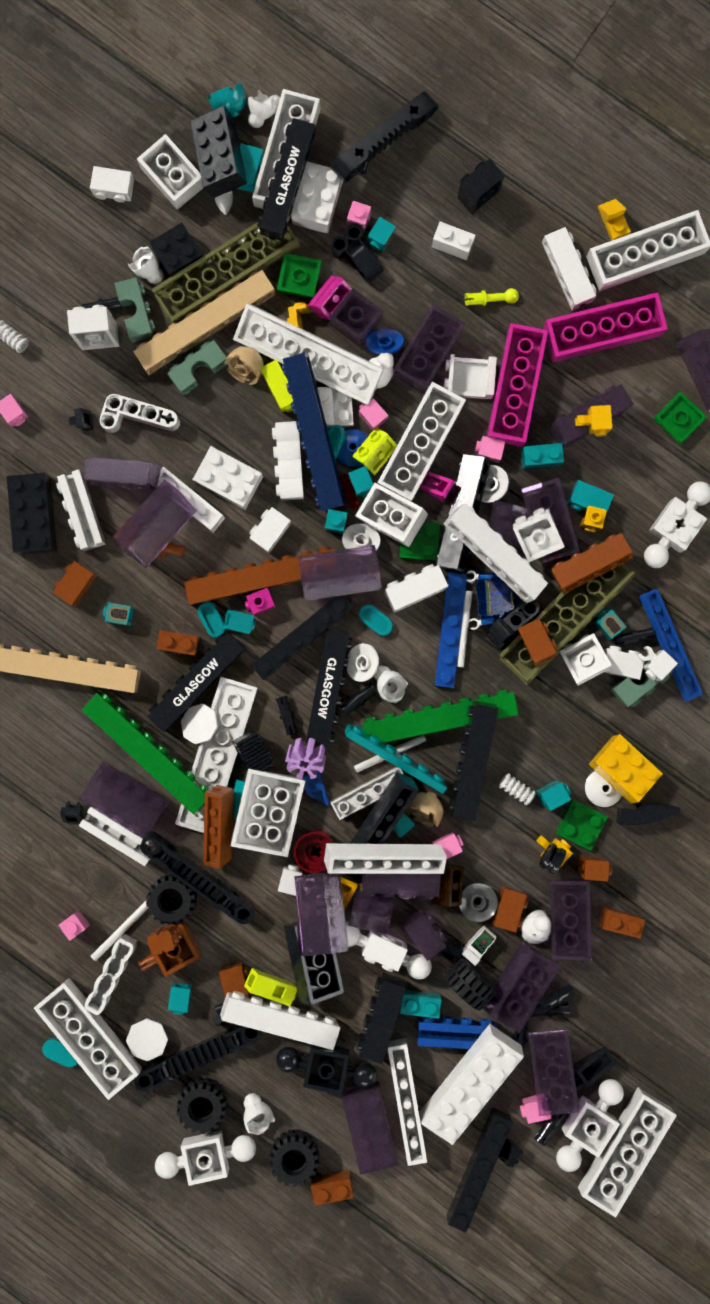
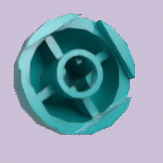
(232, 99)

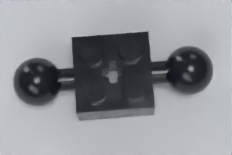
(328, 1080)

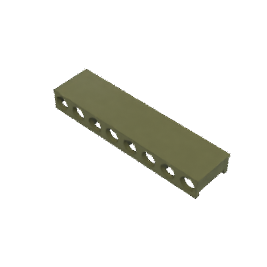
(221, 271)
(567, 618)

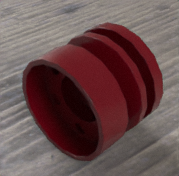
(304, 850)

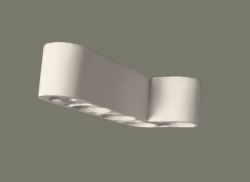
(141, 415)

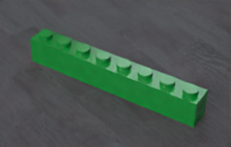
(435, 719)
(146, 752)

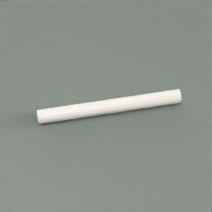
(464, 629)
(400, 748)
(119, 932)

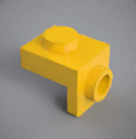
(295, 313)
(593, 519)

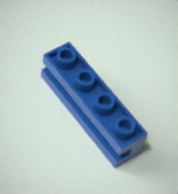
(450, 1032)

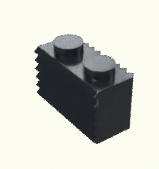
(252, 751)

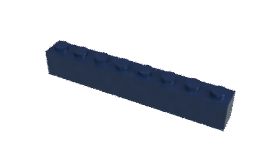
(314, 431)

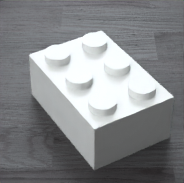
(171, 171)
(316, 198)
(93, 327)
(228, 478)
(391, 514)
(415, 588)

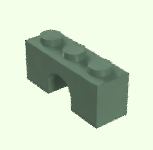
(131, 293)
(183, 374)
(629, 693)

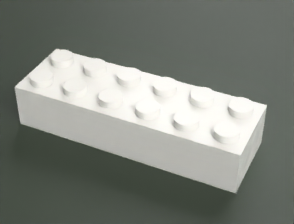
(290, 106)
(648, 250)
(421, 441)
(88, 1039)
(471, 1084)
(627, 1152)

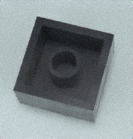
(480, 185)
(175, 249)

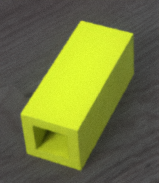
(277, 384)
(271, 987)

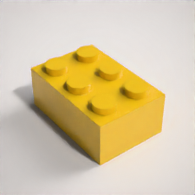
(625, 769)

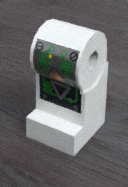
(478, 945)

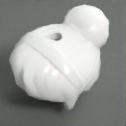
(261, 108)
(146, 265)
(385, 361)
(397, 688)
(536, 923)
(257, 1114)

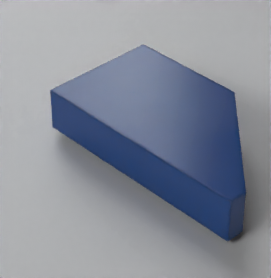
(315, 788)

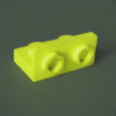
(375, 450)

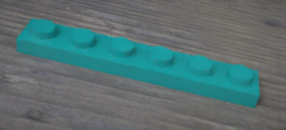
(391, 755)

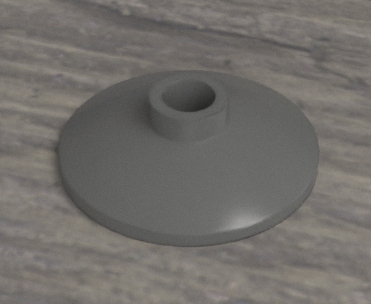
(485, 909)

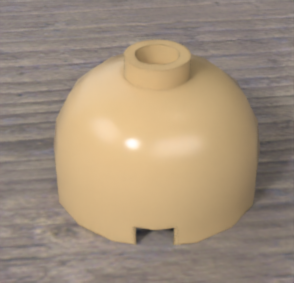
(245, 364)
(426, 809)

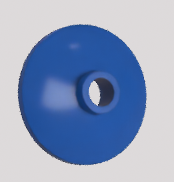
(384, 341)
(346, 454)

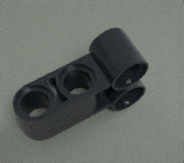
(357, 253)
(504, 631)

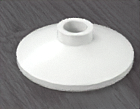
(501, 480)
(360, 534)
(356, 665)
(596, 795)

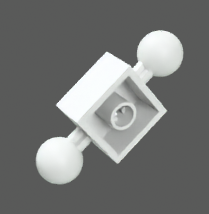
(665, 525)
(388, 952)
(584, 1136)
(195, 1163)

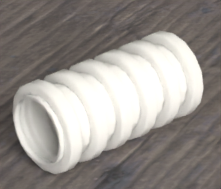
(12, 337)
(517, 789)

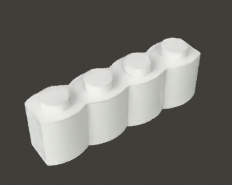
(289, 461)
(111, 974)

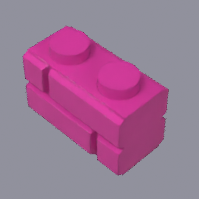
(329, 297)

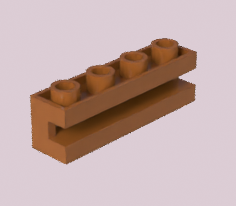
(592, 563)
(218, 826)

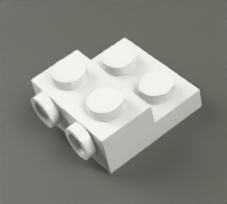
(336, 407)
(538, 534)
(585, 659)

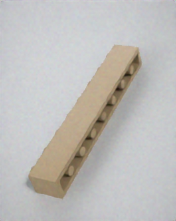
(204, 322)
(70, 669)

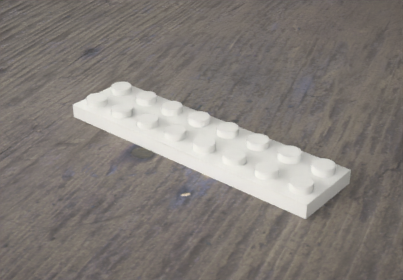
(329, 362)
(217, 756)

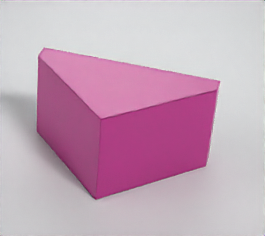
(437, 486)

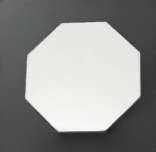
(199, 724)
(147, 1039)

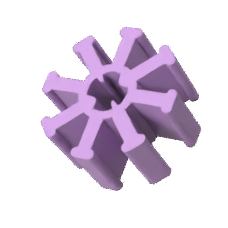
(305, 758)

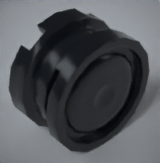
(552, 858)

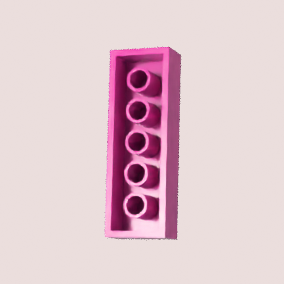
(605, 327)
(517, 384)

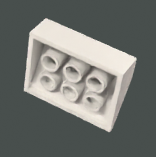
(267, 812)

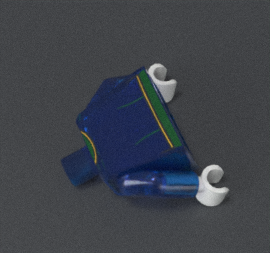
(493, 598)

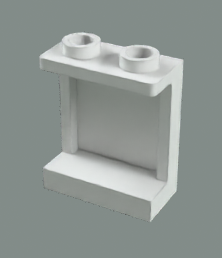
(471, 377)

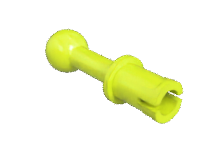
(510, 296)

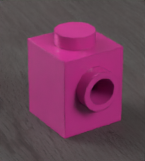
(259, 602)

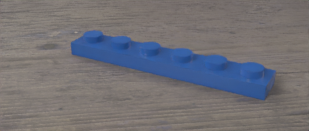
(450, 630)
(671, 644)

